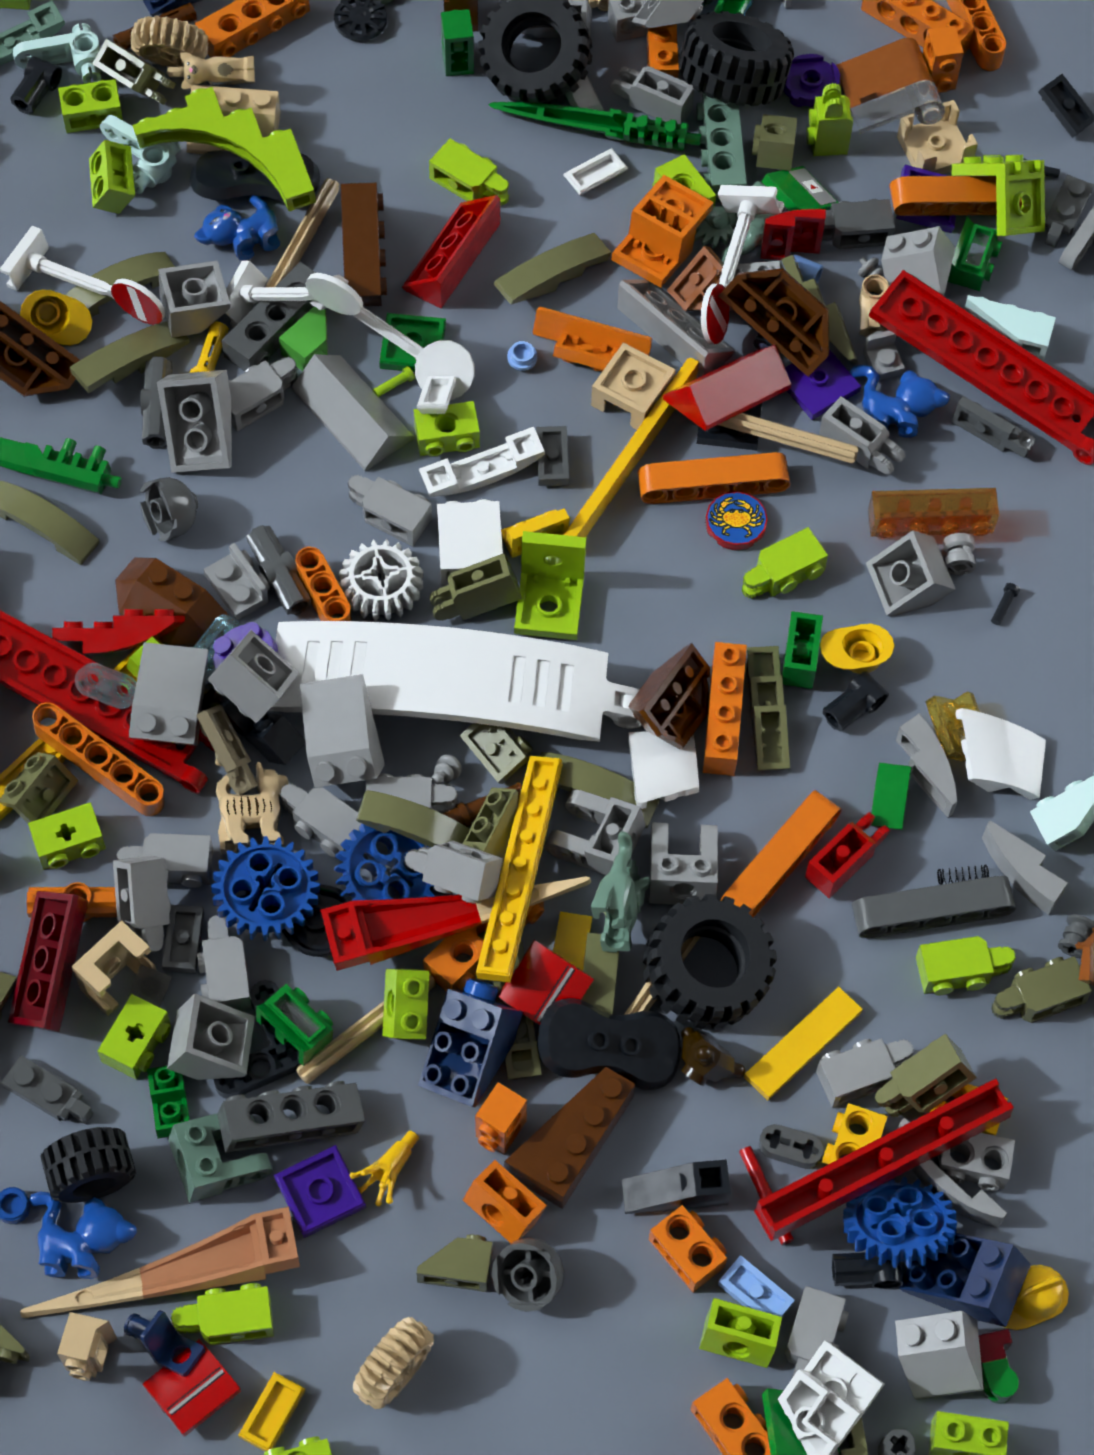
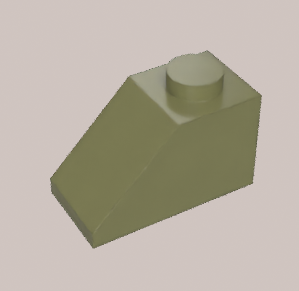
(459, 1264)

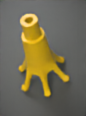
(388, 1167)

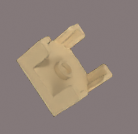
(938, 144)
(632, 383)
(105, 960)

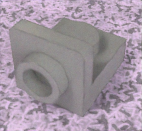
(883, 355)

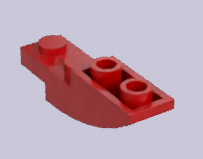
(123, 633)

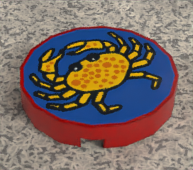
(736, 520)

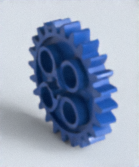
(353, 860)
(292, 900)
(900, 1223)

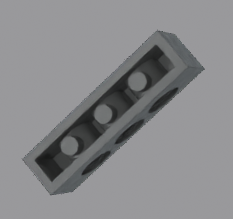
(260, 323)
(242, 1133)

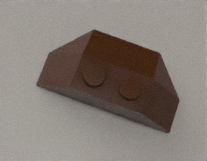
(782, 314)
(30, 358)
(154, 585)
(674, 698)

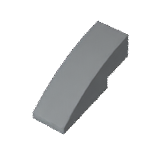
(928, 763)
(1023, 867)

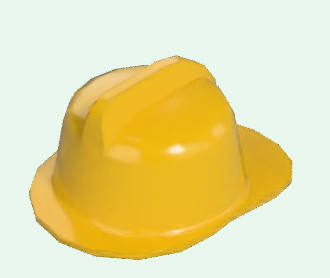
(57, 316)
(857, 647)
(1040, 1298)

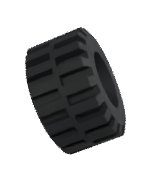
(88, 1164)

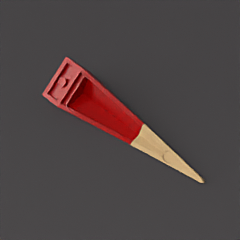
(389, 927)

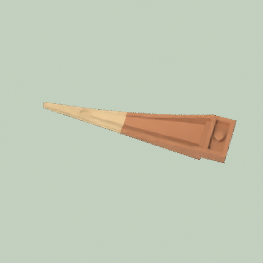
(230, 1257)

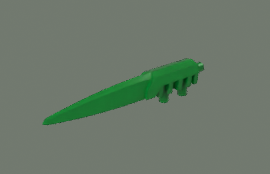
(614, 124)
(61, 466)

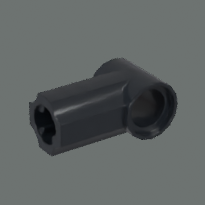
(37, 80)
(861, 696)
(857, 1270)

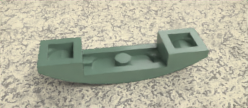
(42, 23)

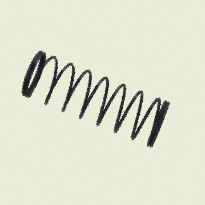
(943, 879)

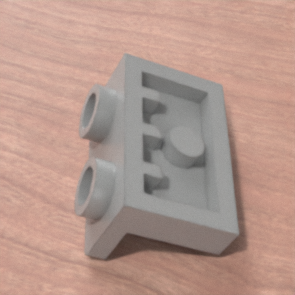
(238, 583)

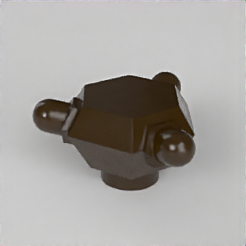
(707, 1059)

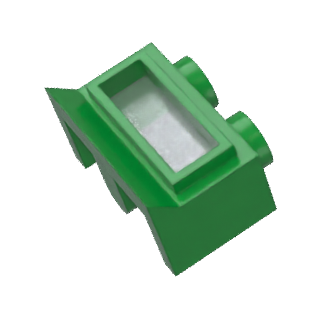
(973, 255)
(296, 1022)

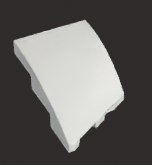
(1001, 754)
(661, 768)
(828, 1399)

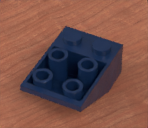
(468, 1046)
(972, 1277)

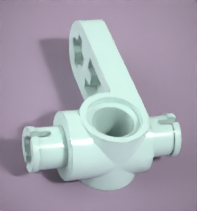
(78, 46)
(155, 160)

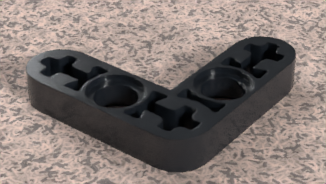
(265, 1054)

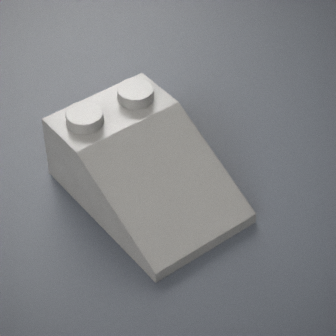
(197, 420)
(169, 694)
(340, 731)

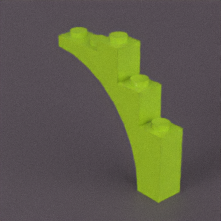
(239, 133)

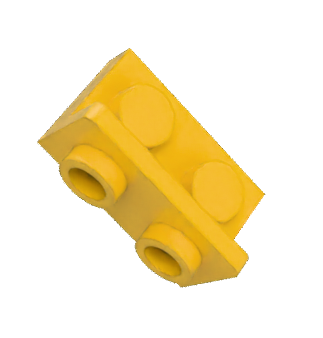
(550, 522)

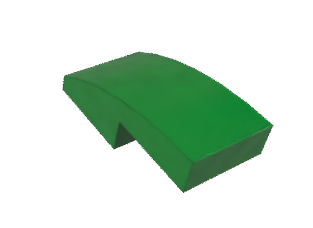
(891, 795)
(168, 1099)

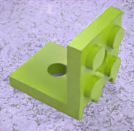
(1014, 181)
(555, 573)

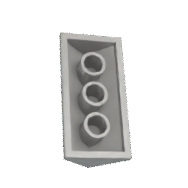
(670, 325)
(350, 410)

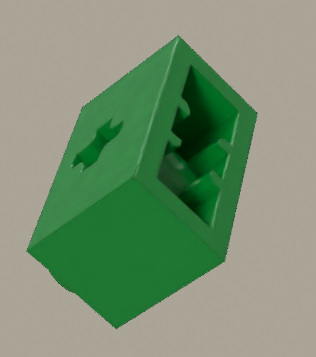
(457, 42)
(802, 649)

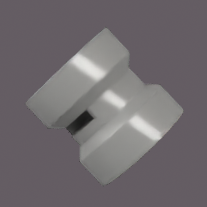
(959, 553)

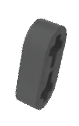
(787, 1153)

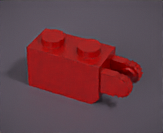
(844, 855)

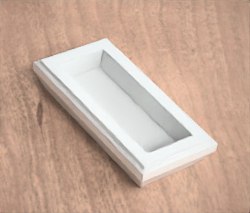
(584, 96)
(595, 171)
(436, 394)

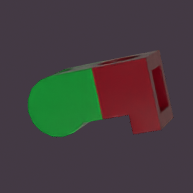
(998, 1378)

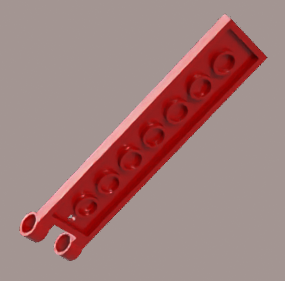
(988, 361)
(46, 673)

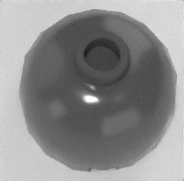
(168, 507)
(528, 1274)

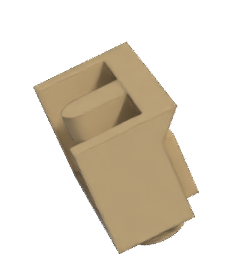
(85, 1345)

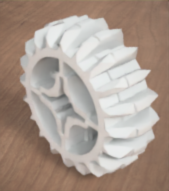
(402, 571)

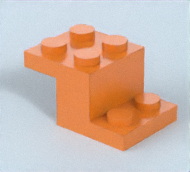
(662, 231)

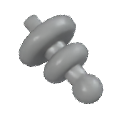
(869, 267)
(446, 769)

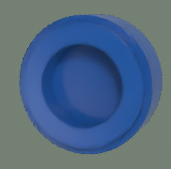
(481, 989)
(14, 1205)

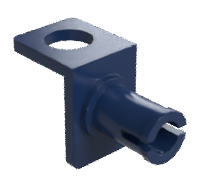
(163, 1341)

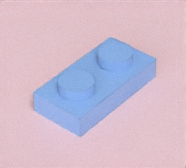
(754, 1289)

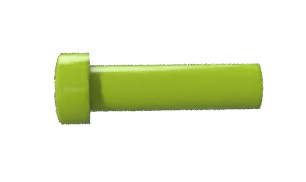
(406, 375)

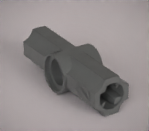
(153, 426)
(278, 569)

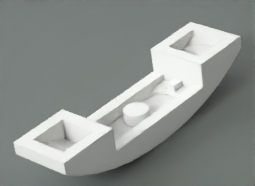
(485, 467)

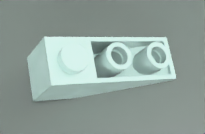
(1023, 327)
(1066, 815)

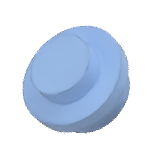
(522, 356)

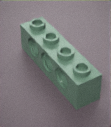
(722, 143)

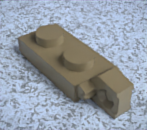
(228, 748)

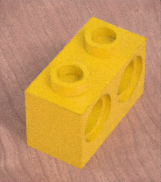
(848, 1141)

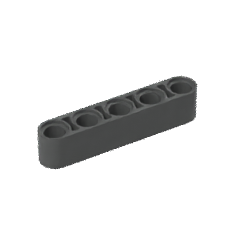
(933, 906)

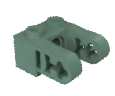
(201, 1164)

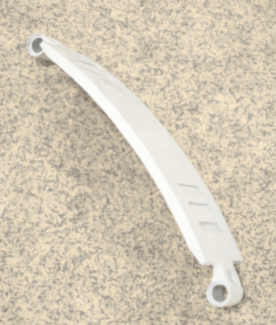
(460, 675)

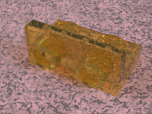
(947, 727)

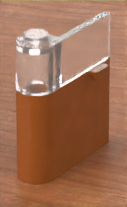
(890, 86)

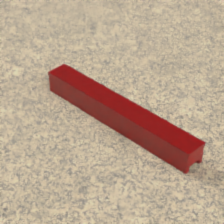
(882, 1160)

